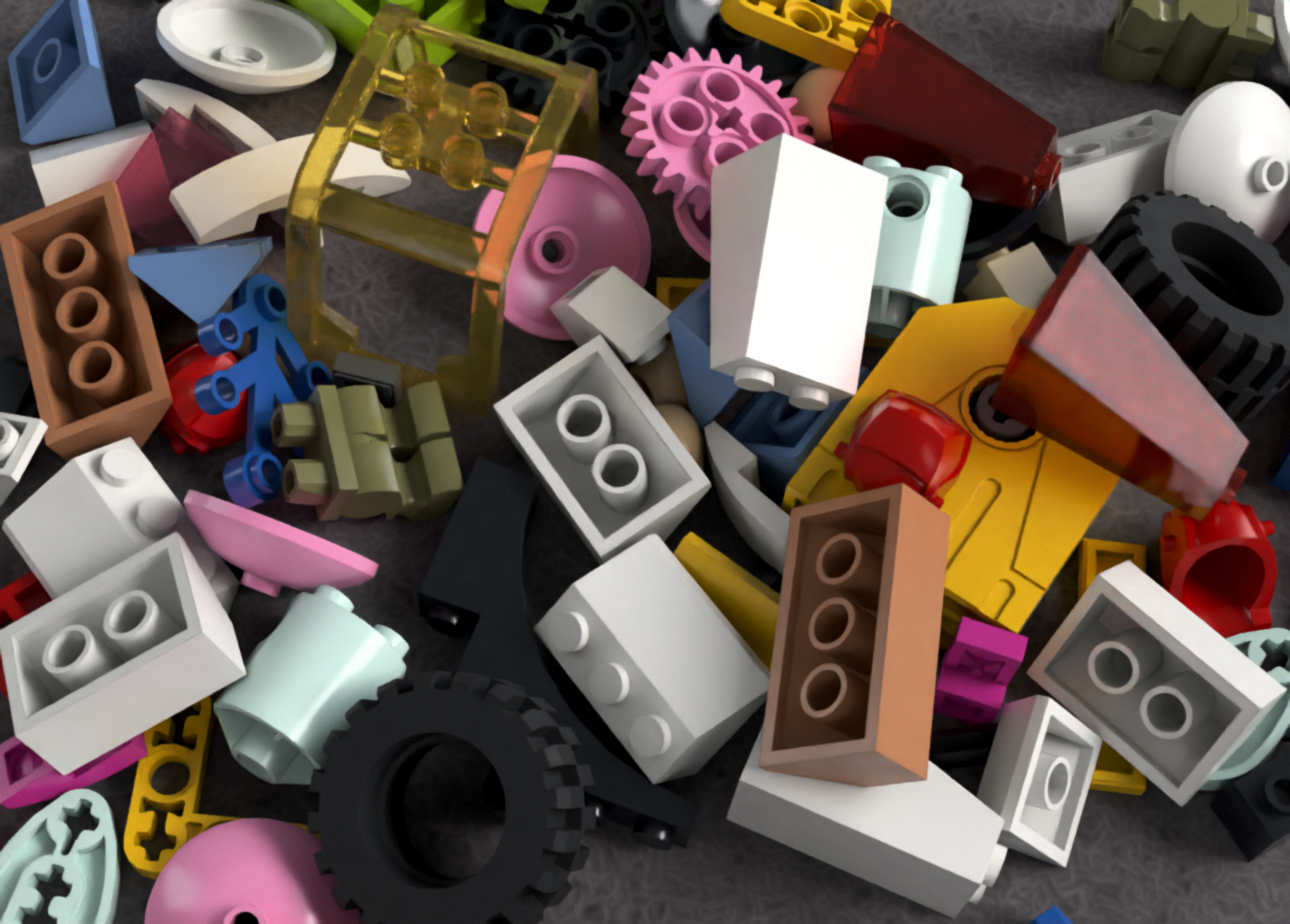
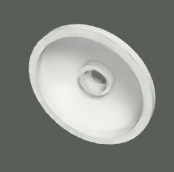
(246, 44)
(1235, 155)

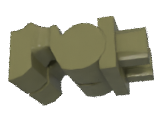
(1186, 42)
(369, 456)

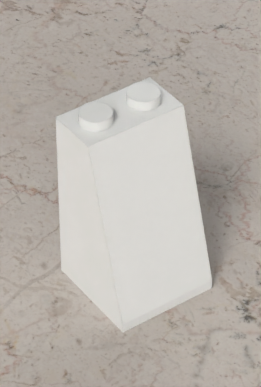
(793, 269)
(909, 837)

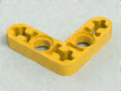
(831, 34)
(178, 829)

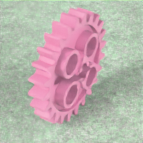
(698, 116)

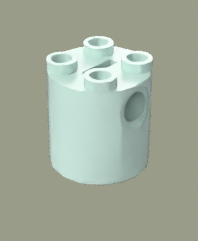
(917, 243)
(304, 684)

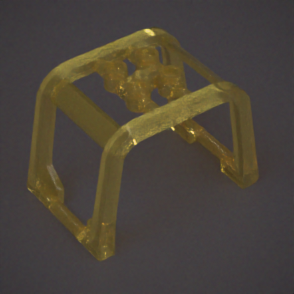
(442, 150)

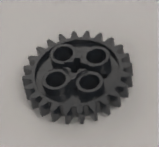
(606, 35)

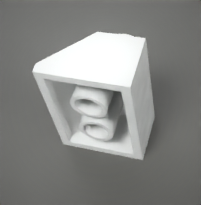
(1104, 171)
(602, 451)
(101, 514)
(117, 655)
(655, 659)
(1154, 680)

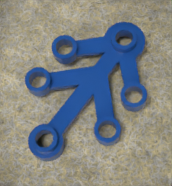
(262, 312)

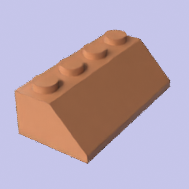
(85, 323)
(857, 640)

